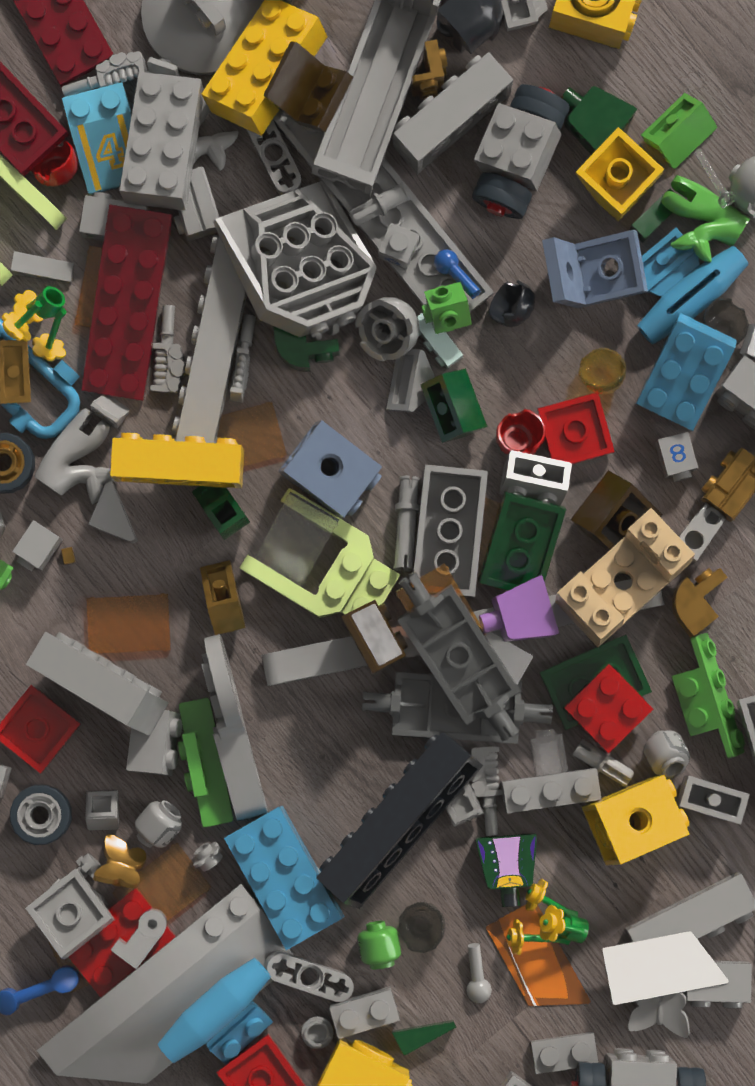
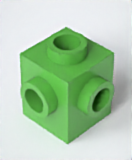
(446, 308)

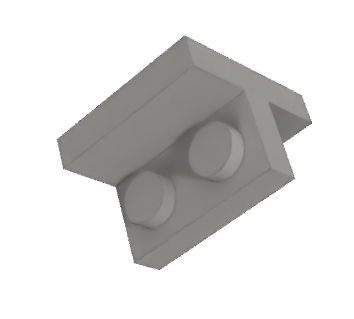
(70, 913)

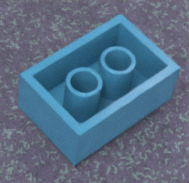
(686, 371)

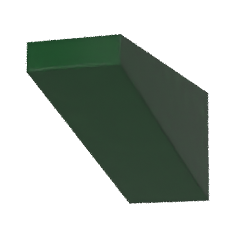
(651, 219)
(415, 1037)

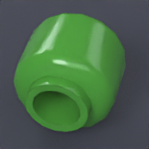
(379, 945)

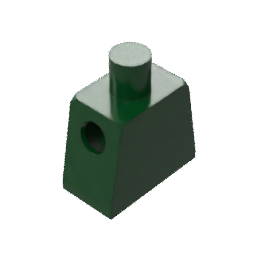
(596, 116)

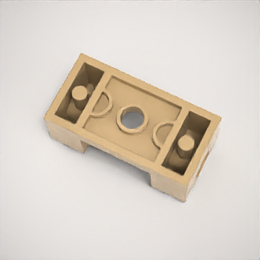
(648, 554)

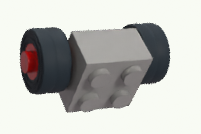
(518, 150)
(630, 1069)

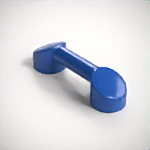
(62, 981)

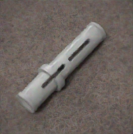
(406, 523)

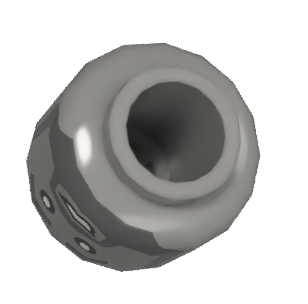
(667, 753)
(158, 824)

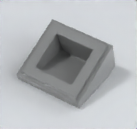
(109, 410)
(102, 810)

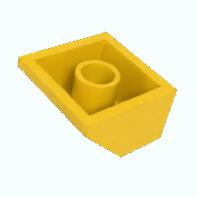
(619, 174)

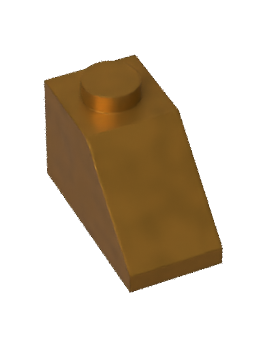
(222, 597)

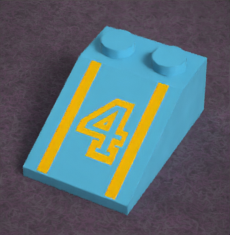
(100, 133)

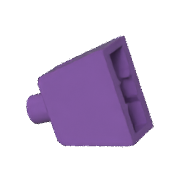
(522, 613)

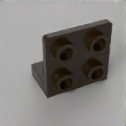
(307, 88)

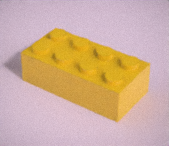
(245, 73)
(177, 461)

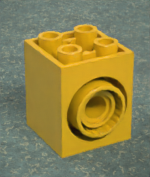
(597, 20)
(655, 817)
(362, 1065)

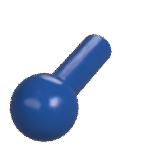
(447, 262)

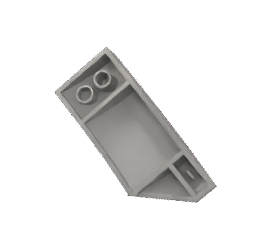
(122, 1029)

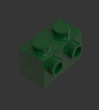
(453, 405)

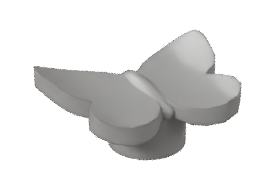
(661, 1010)

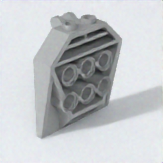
(307, 303)

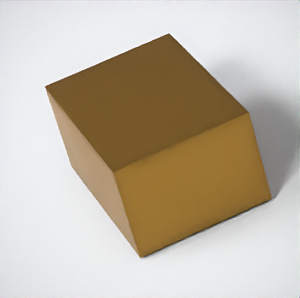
(68, 555)

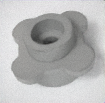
(207, 856)

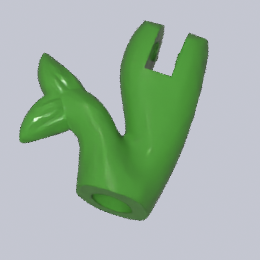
(702, 204)

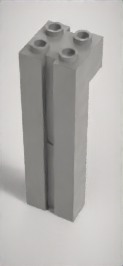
(380, 83)

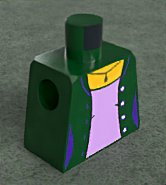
(508, 864)

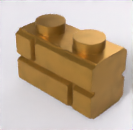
(733, 486)

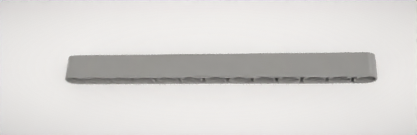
(344, 655)

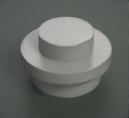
(317, 1032)

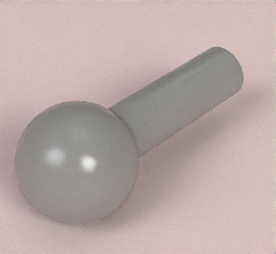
(478, 988)

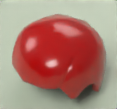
(57, 166)
(521, 432)

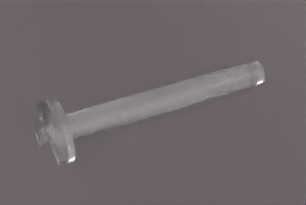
(726, 198)

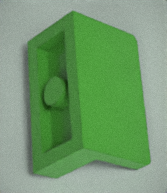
(680, 129)

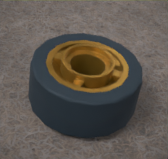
(22, 463)

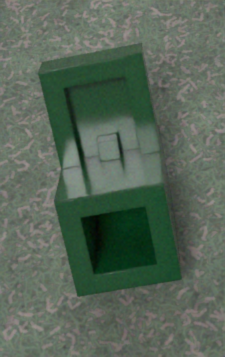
(296, 350)
(221, 509)

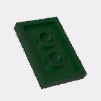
(521, 541)
(571, 676)

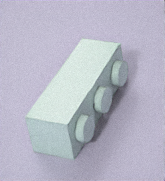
(440, 343)

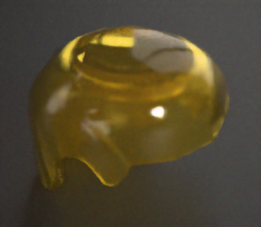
(602, 371)

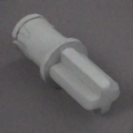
(379, 204)
(603, 762)

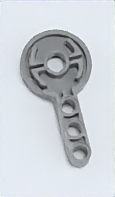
(231, 733)

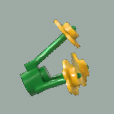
(36, 308)
(551, 923)

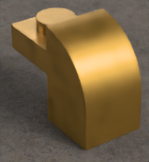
(689, 603)

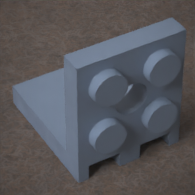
(579, 274)

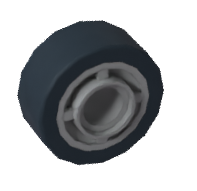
(22, 814)

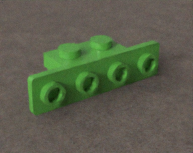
(705, 698)
(205, 769)

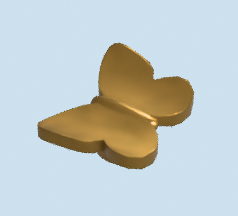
(120, 864)

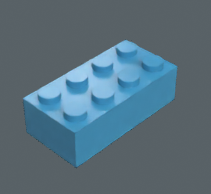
(284, 877)

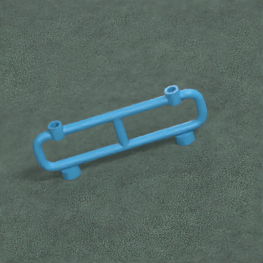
(62, 378)

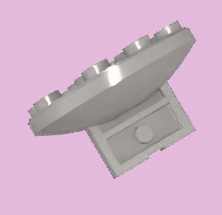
(196, 32)

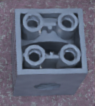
(351, 470)

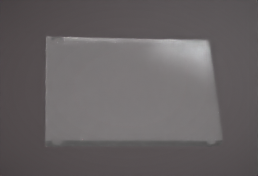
(296, 539)

